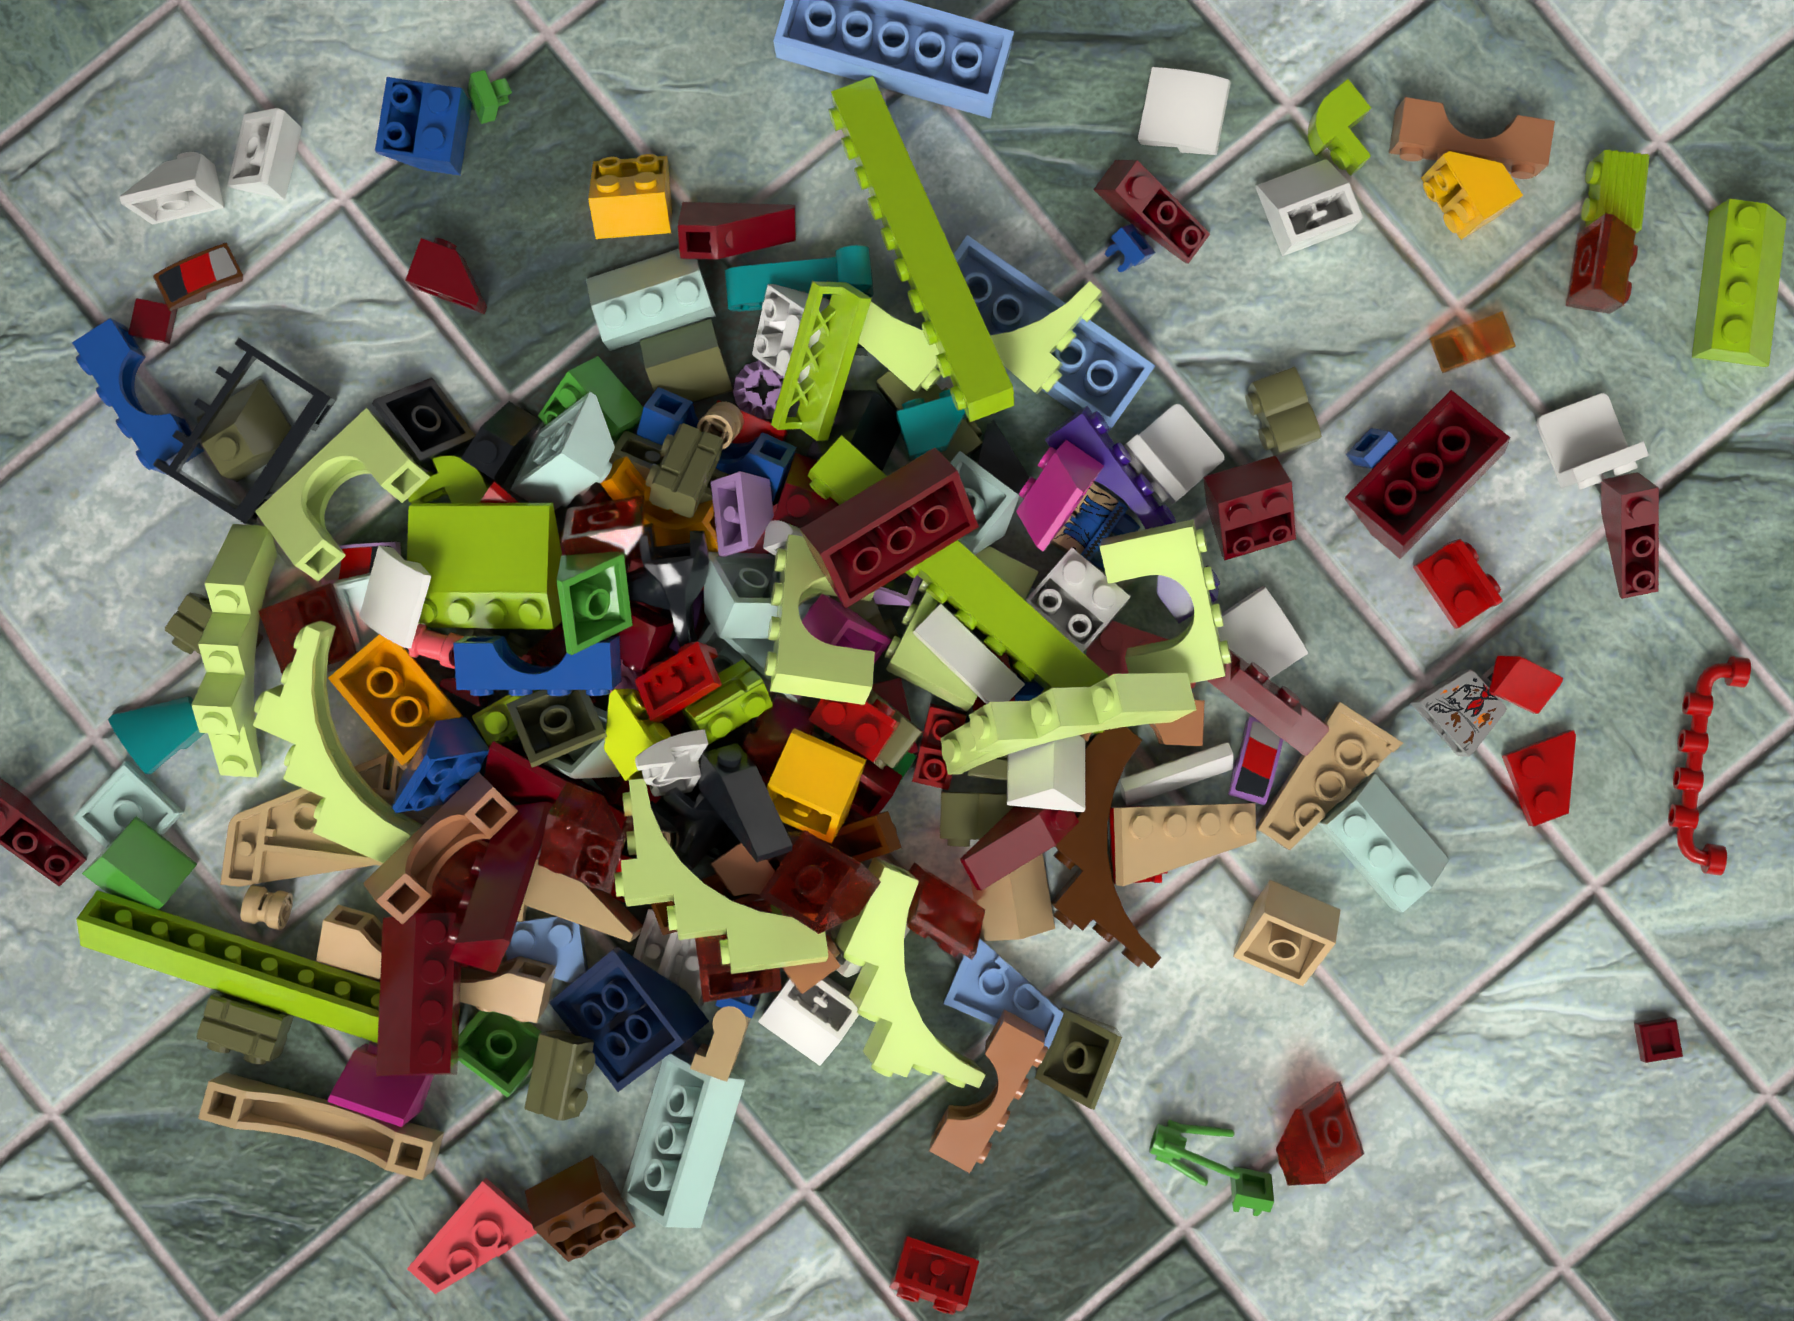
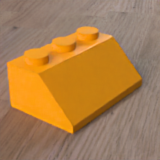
(393, 696)

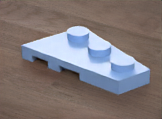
(991, 984)

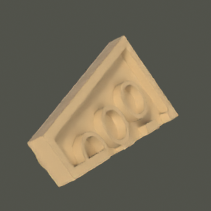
(1326, 775)
(1169, 837)

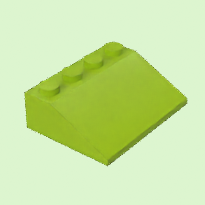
(487, 564)

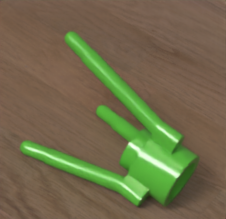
(1170, 1145)

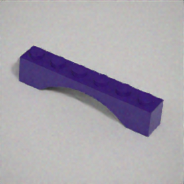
(1090, 435)

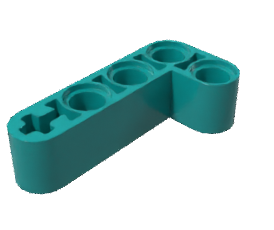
(748, 284)

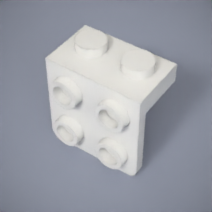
(1587, 442)
(1173, 454)

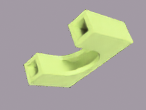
(298, 508)
(1173, 553)
(800, 660)
(919, 664)

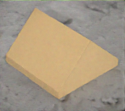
(1016, 904)

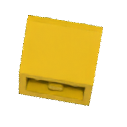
(1469, 191)
(630, 196)
(814, 785)

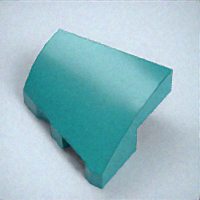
(156, 731)

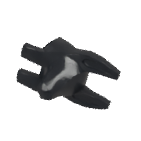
(671, 578)
(695, 823)

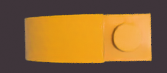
(669, 527)

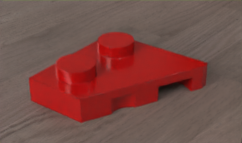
(1543, 776)

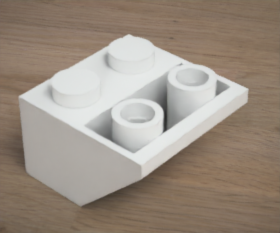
(1309, 206)
(779, 327)
(1078, 599)
(811, 1020)

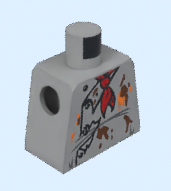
(1461, 710)

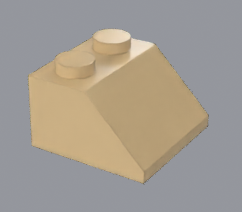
(1288, 933)

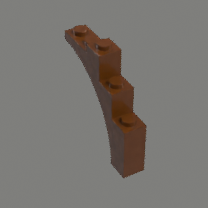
(857, 839)
(1091, 890)

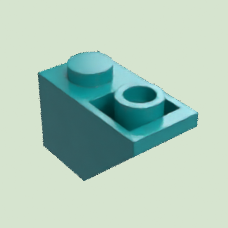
(929, 424)

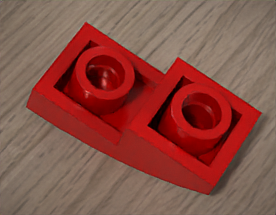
(930, 765)

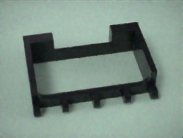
(260, 491)

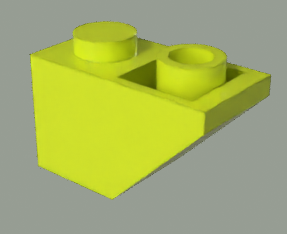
(629, 731)

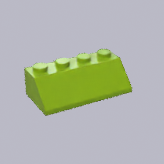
(1739, 283)

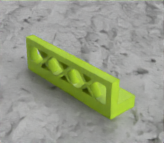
(828, 359)

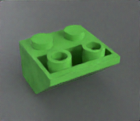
(616, 402)

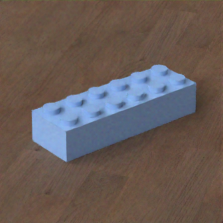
(901, 46)
(1096, 365)

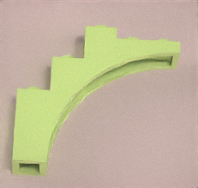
(1023, 351)
(229, 648)
(1065, 713)
(317, 761)
(657, 875)
(882, 989)

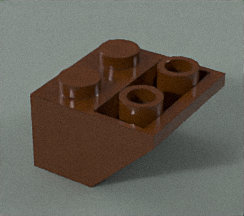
(578, 1209)

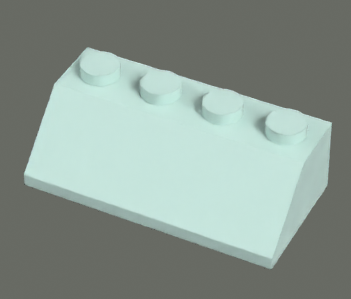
(681, 1143)

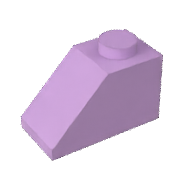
(740, 511)

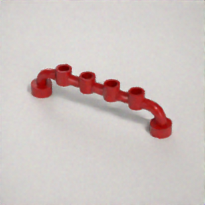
(1691, 778)

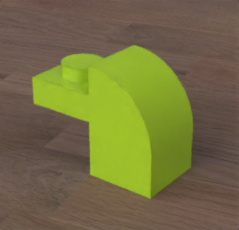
(1332, 124)
(455, 478)

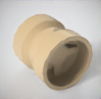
(724, 418)
(266, 907)

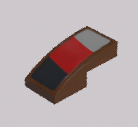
(197, 275)

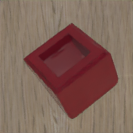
(450, 685)

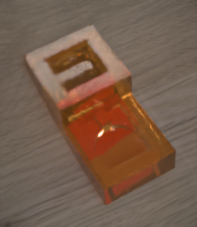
(1472, 342)

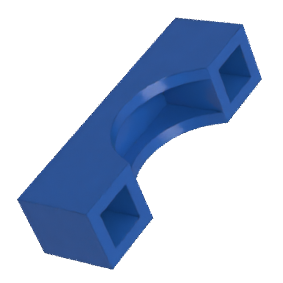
(114, 361)
(760, 457)
(491, 665)

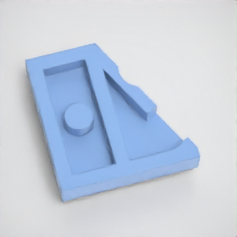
(553, 943)

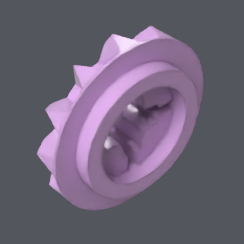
(749, 379)

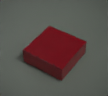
(152, 321)
(1658, 1040)

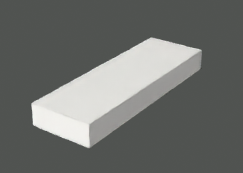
(967, 657)
(1177, 774)

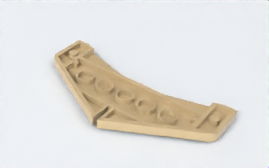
(279, 840)

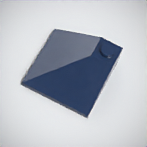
(628, 1014)

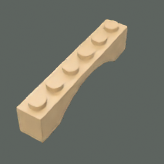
(517, 989)
(268, 1108)

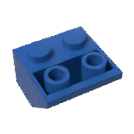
(424, 125)
(441, 765)

